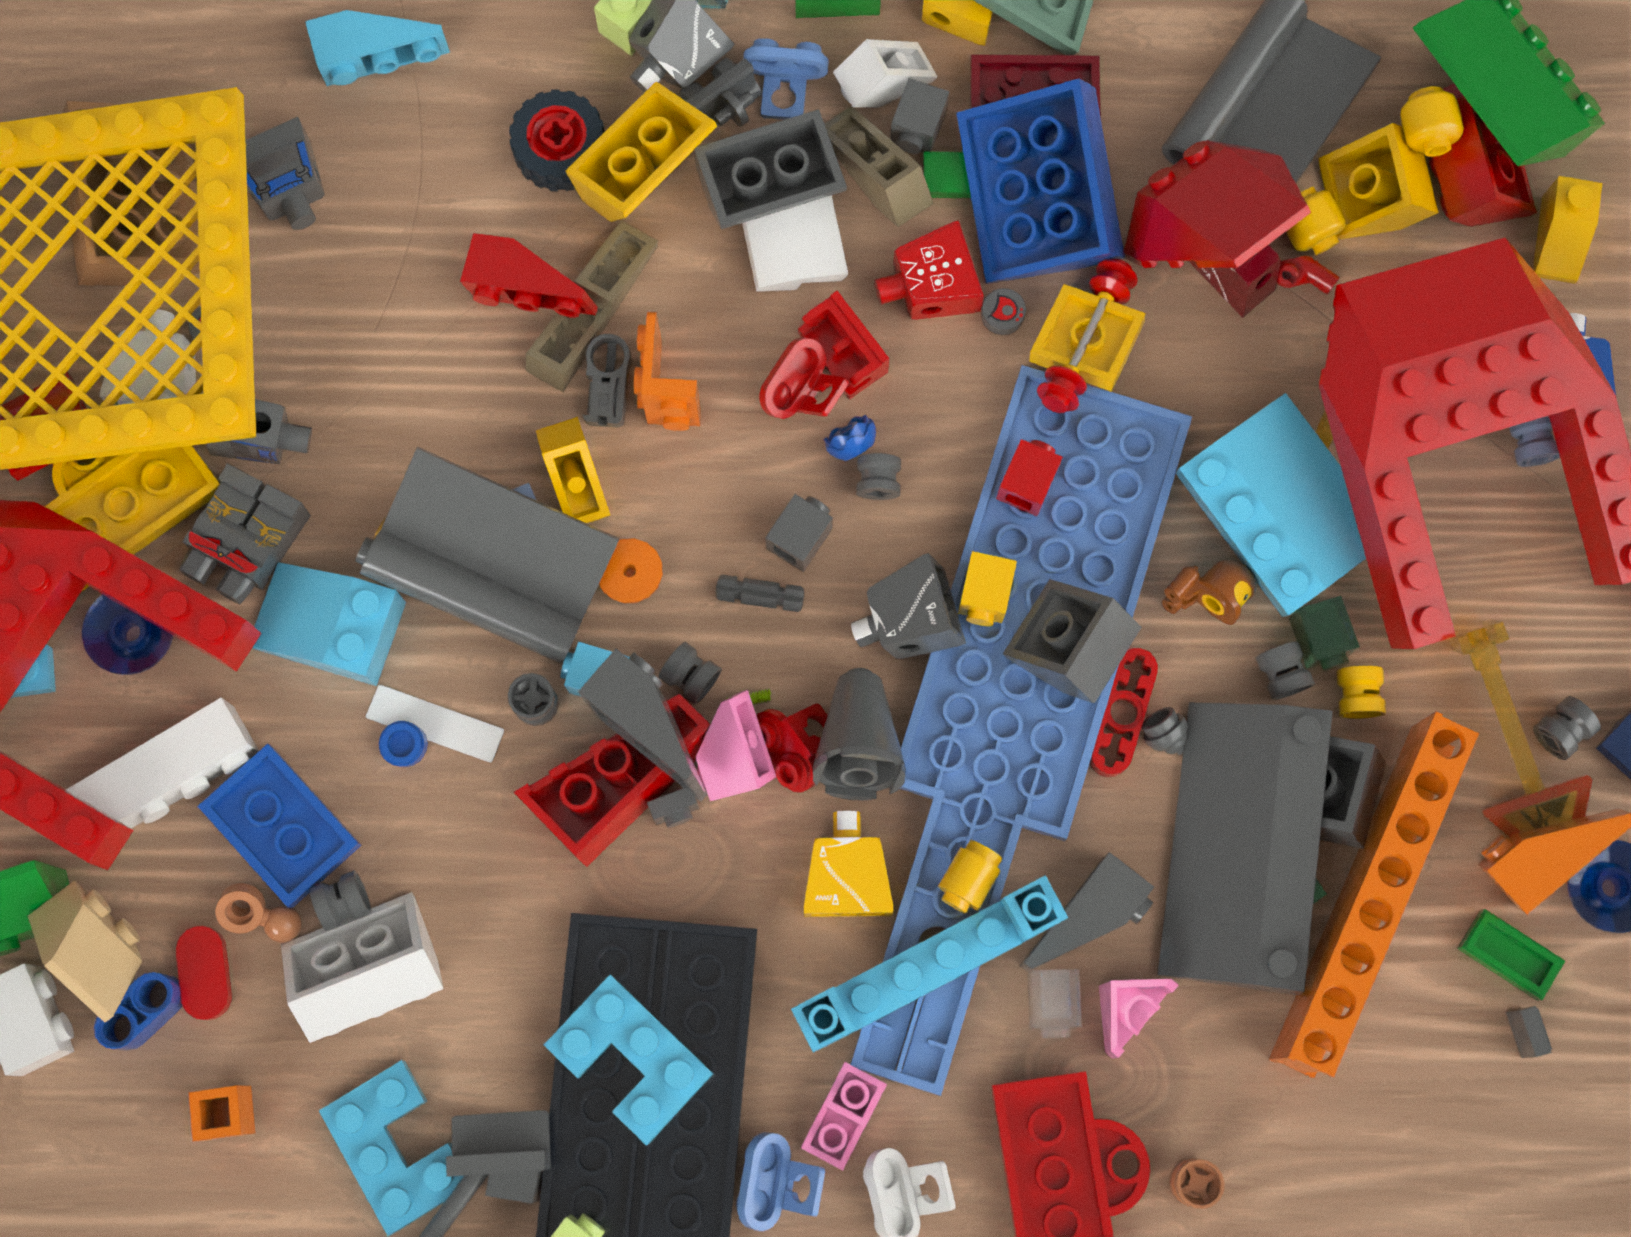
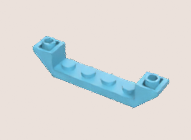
(929, 964)

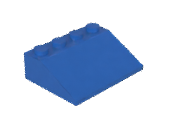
(1040, 183)

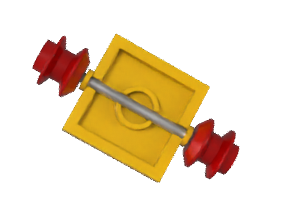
(1087, 336)

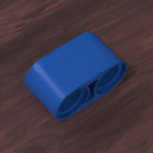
(143, 1016)

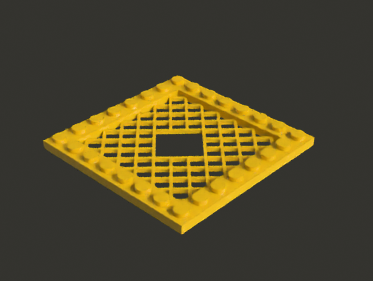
(228, 399)

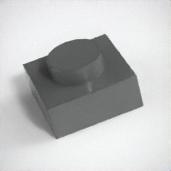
(673, 808)

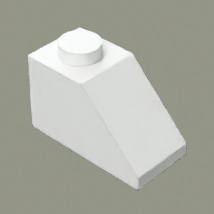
(880, 70)

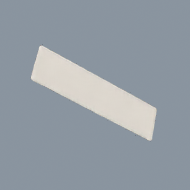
(438, 723)

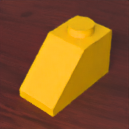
(1566, 228)
(572, 471)

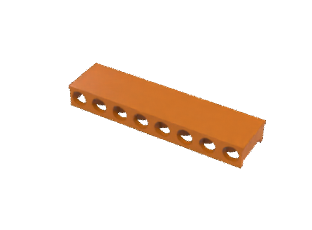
(1373, 896)

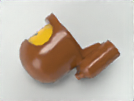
(1219, 590)

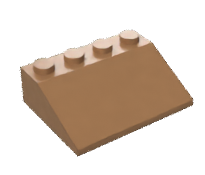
(92, 262)

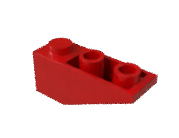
(510, 273)

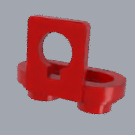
(797, 381)
(790, 746)

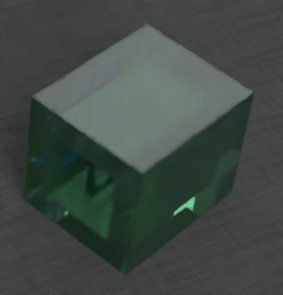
(1324, 634)

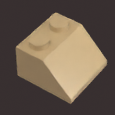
(87, 947)

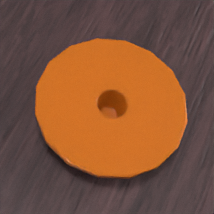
(632, 572)

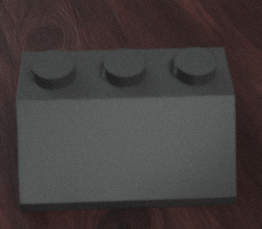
(769, 169)

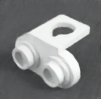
(897, 1192)

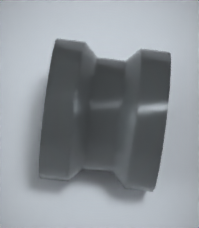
(878, 476)

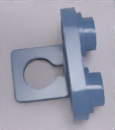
(787, 66)
(769, 1183)

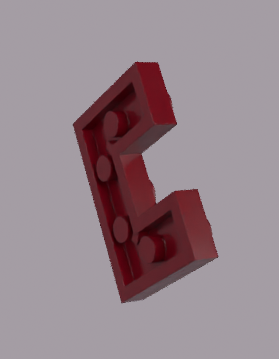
(1012, 75)

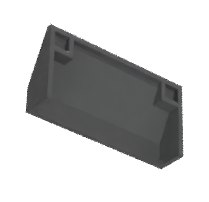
(1246, 846)

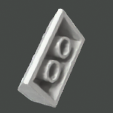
(360, 968)

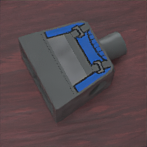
(284, 173)
(269, 445)

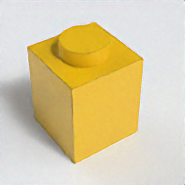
(986, 589)

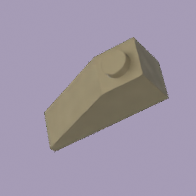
(879, 167)

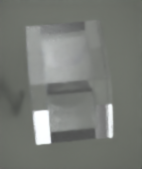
(1054, 1002)

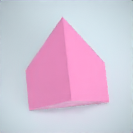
(1127, 1007)

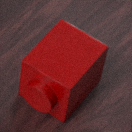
(1029, 476)

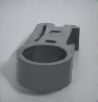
(607, 388)

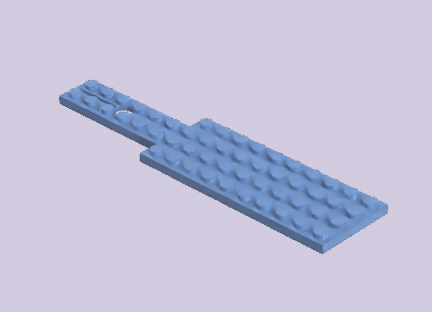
(985, 732)

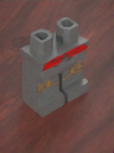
(243, 533)

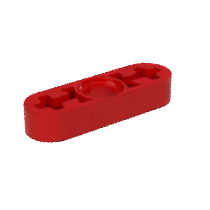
(1145, 685)

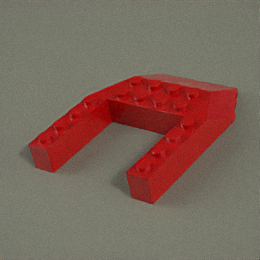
(1447, 358)
(41, 575)

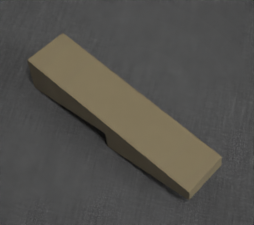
(607, 281)

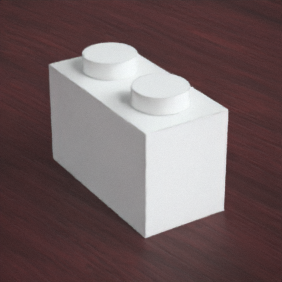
(30, 1022)

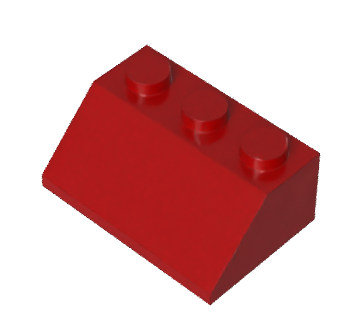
(1479, 176)

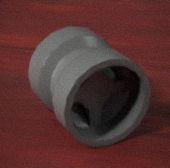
(1280, 661)
(690, 673)
(531, 691)
(1566, 728)
(340, 900)

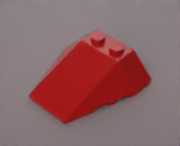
(1213, 208)

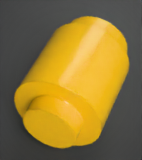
(970, 876)

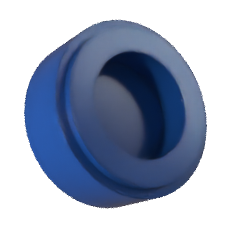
(403, 744)

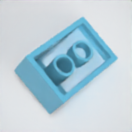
(329, 621)

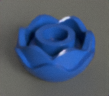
(852, 439)

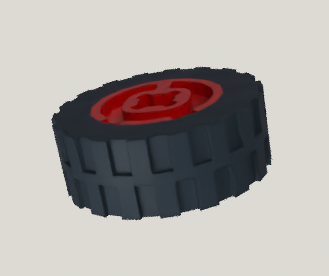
(552, 135)

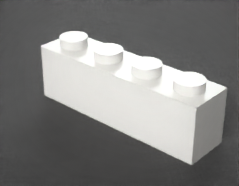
(170, 766)

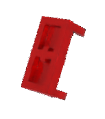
(846, 343)

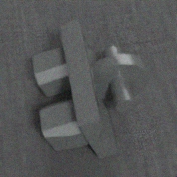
(727, 95)

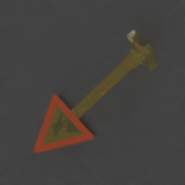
(1539, 804)

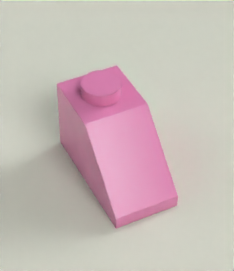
(734, 751)

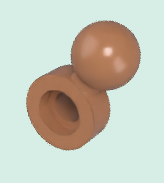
(279, 923)

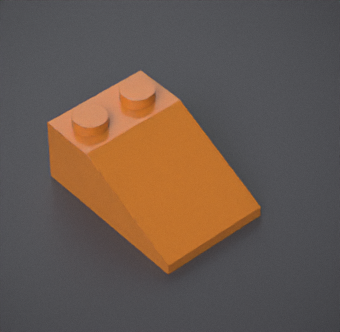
(1542, 859)

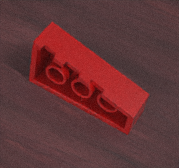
(606, 787)

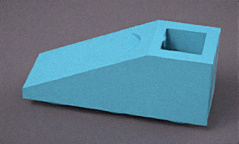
(364, 44)

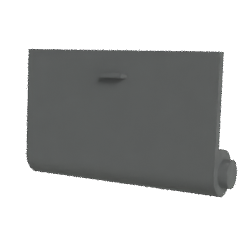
(1277, 88)
(488, 555)

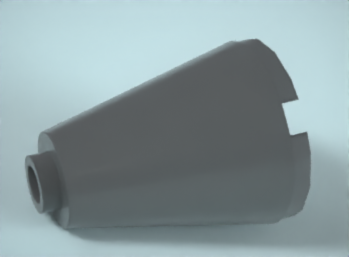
(859, 741)

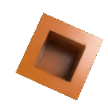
(221, 1113)

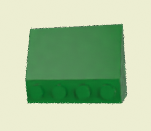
(1511, 78)

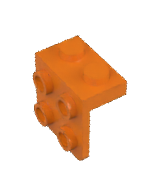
(665, 401)

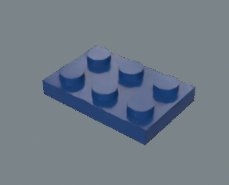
(279, 826)

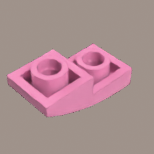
(843, 1116)

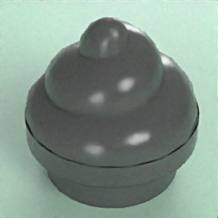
(1166, 731)

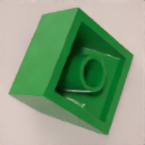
(21, 893)

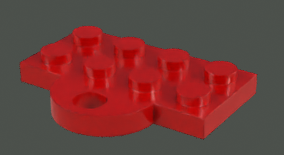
(1062, 1159)

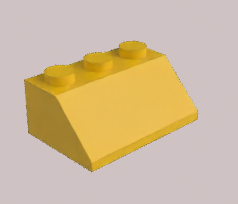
(638, 152)

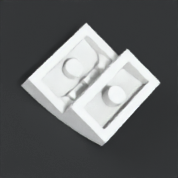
(796, 247)

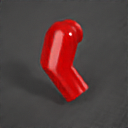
(1306, 270)

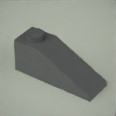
(1100, 906)

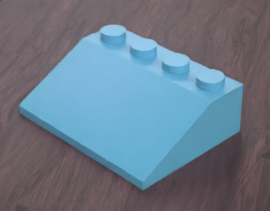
(1278, 504)

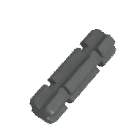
(760, 593)

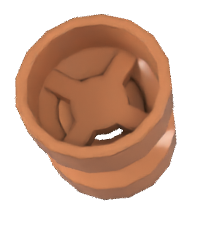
(1203, 1187)

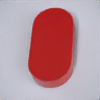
(203, 973)

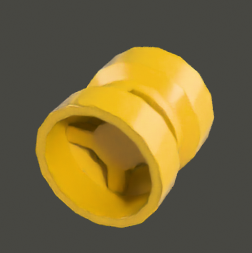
(1361, 692)

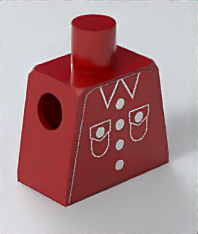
(933, 276)

